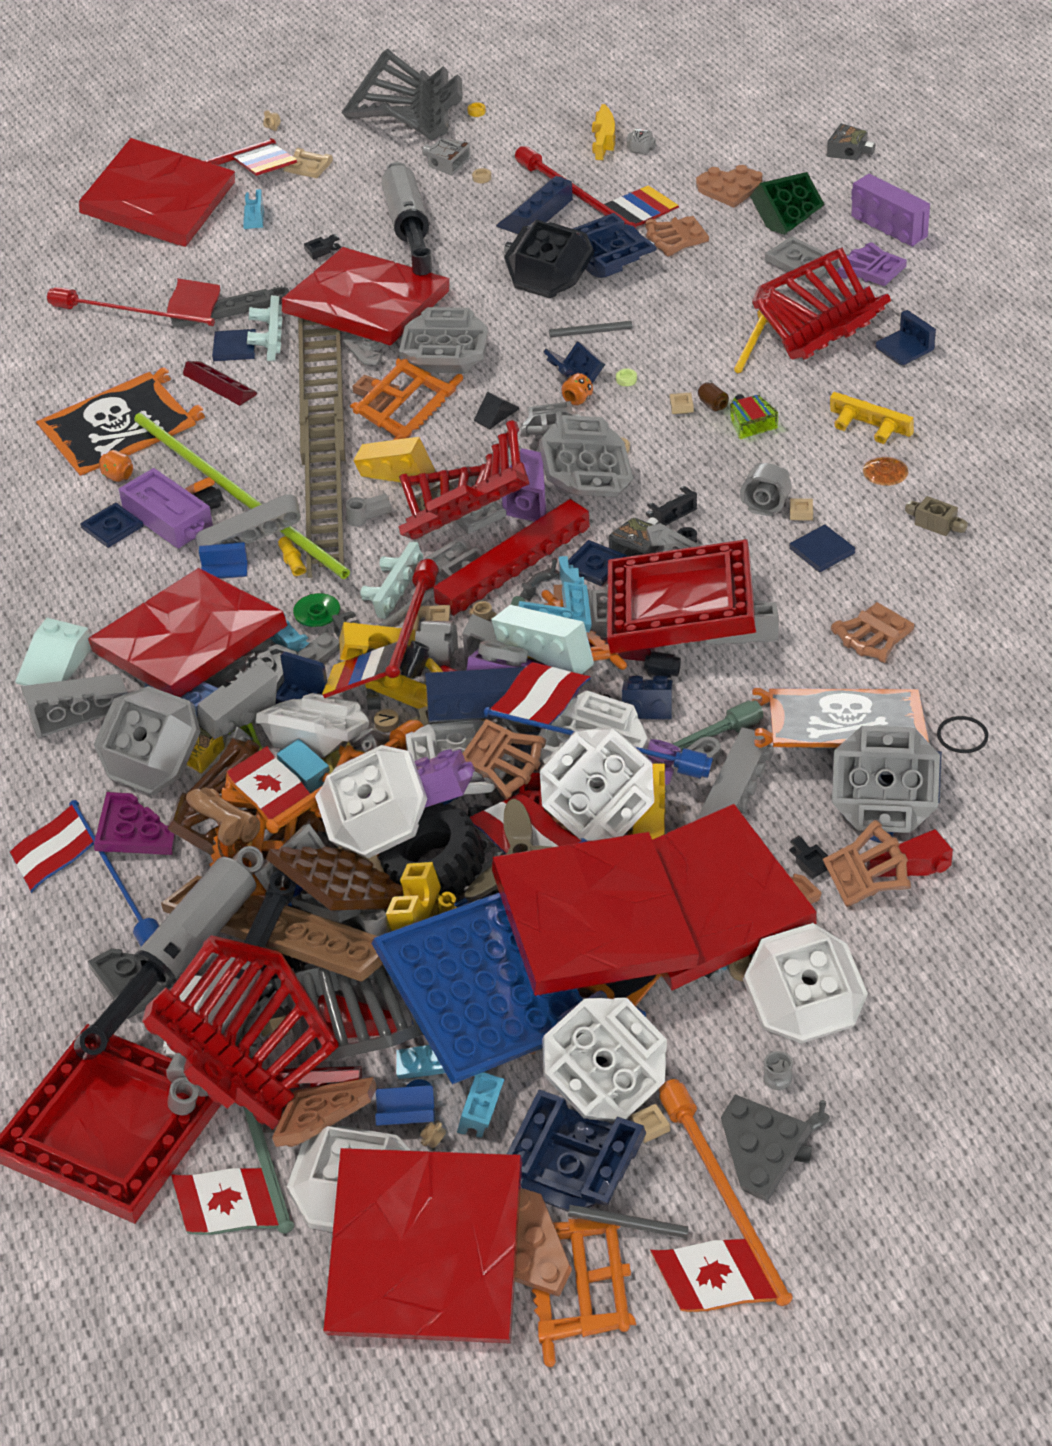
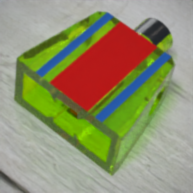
(752, 415)

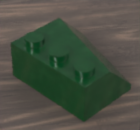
(786, 201)

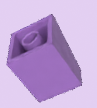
(530, 500)

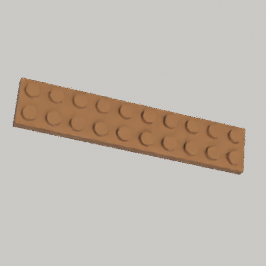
(302, 936)

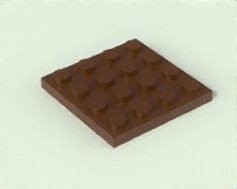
(336, 877)

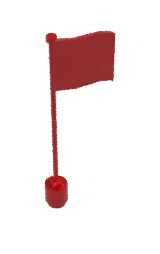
(188, 302)

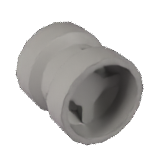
(778, 1070)

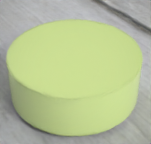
(626, 377)

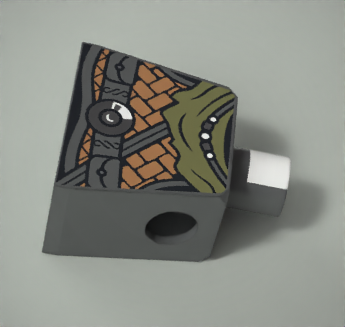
(849, 143)
(632, 537)

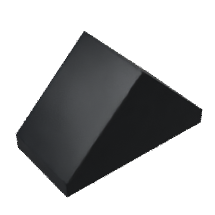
(494, 410)

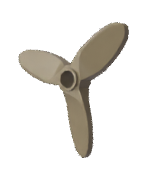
(520, 838)

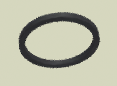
(962, 718)

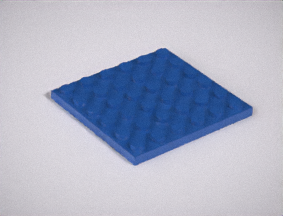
(470, 988)

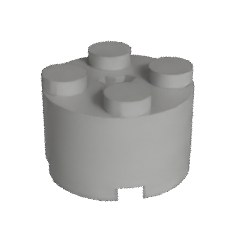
(766, 489)
(441, 639)

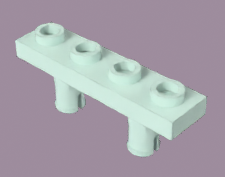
(272, 338)
(402, 571)

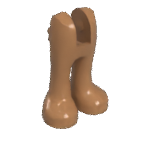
(232, 821)

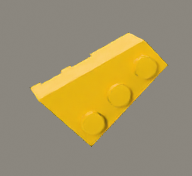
(392, 458)
(654, 818)

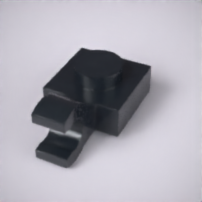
(320, 246)
(808, 858)

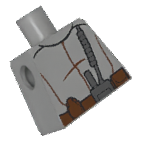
(447, 155)

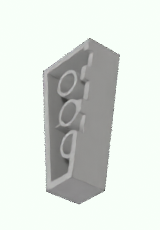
(70, 702)

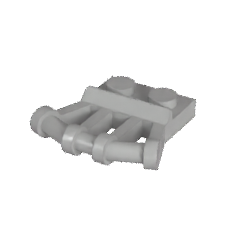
(544, 416)

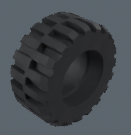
(456, 863)

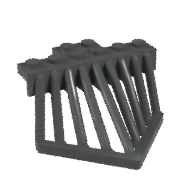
(430, 99)
(321, 981)

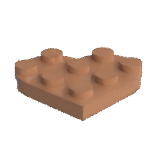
(730, 186)

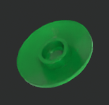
(316, 609)

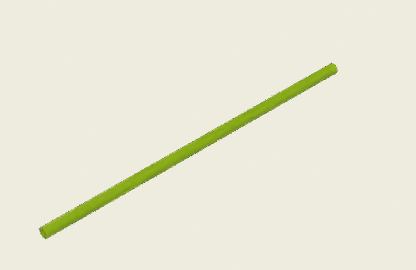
(245, 498)

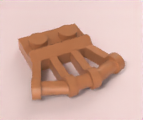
(680, 232)
(878, 620)
(490, 746)
(851, 874)

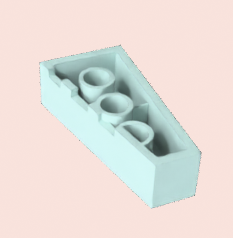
(546, 637)

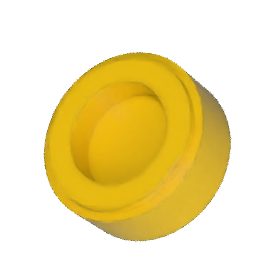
(476, 109)

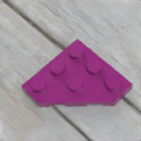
(131, 828)

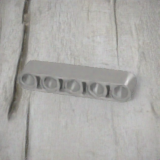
(253, 523)

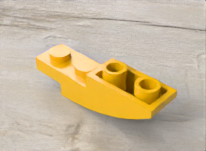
(604, 132)

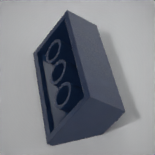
(540, 205)
(466, 693)

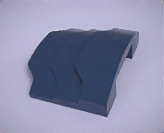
(614, 245)
(572, 1156)

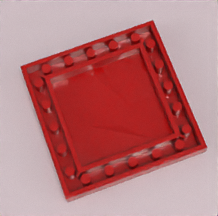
(157, 192)
(364, 295)
(680, 596)
(187, 632)
(728, 890)
(593, 913)
(104, 1128)
(424, 1245)

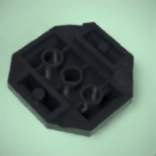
(548, 258)

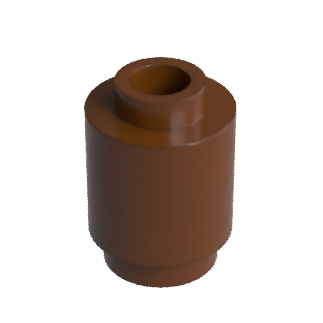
(713, 396)

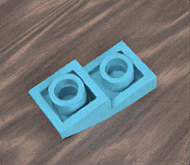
(568, 573)

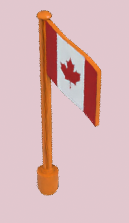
(278, 791)
(715, 1271)

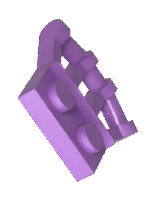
(874, 264)

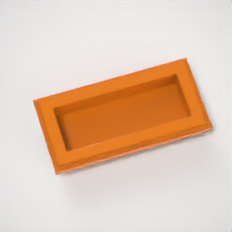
(200, 485)

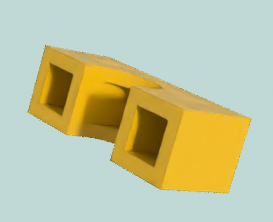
(359, 638)
(420, 893)

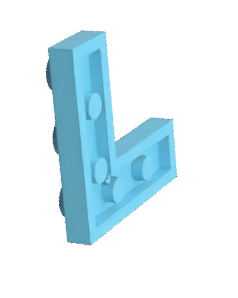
(574, 602)
(417, 1062)

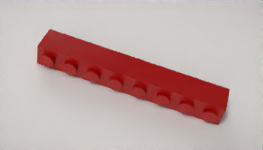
(512, 556)

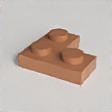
(363, 387)

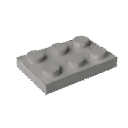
(795, 253)

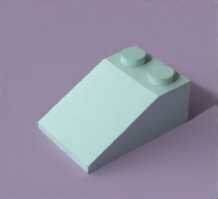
(54, 653)

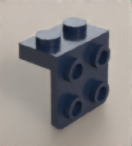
(910, 342)
(578, 360)
(301, 677)
(649, 696)

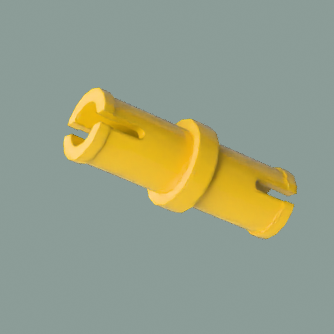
(291, 556)

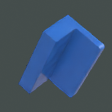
(224, 560)
(405, 1105)

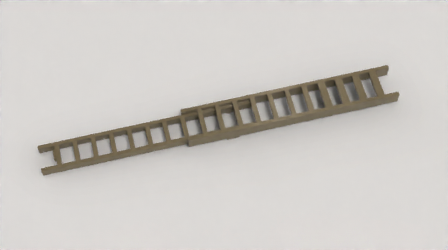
(308, 433)

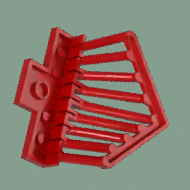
(812, 330)
(464, 499)
(213, 1057)

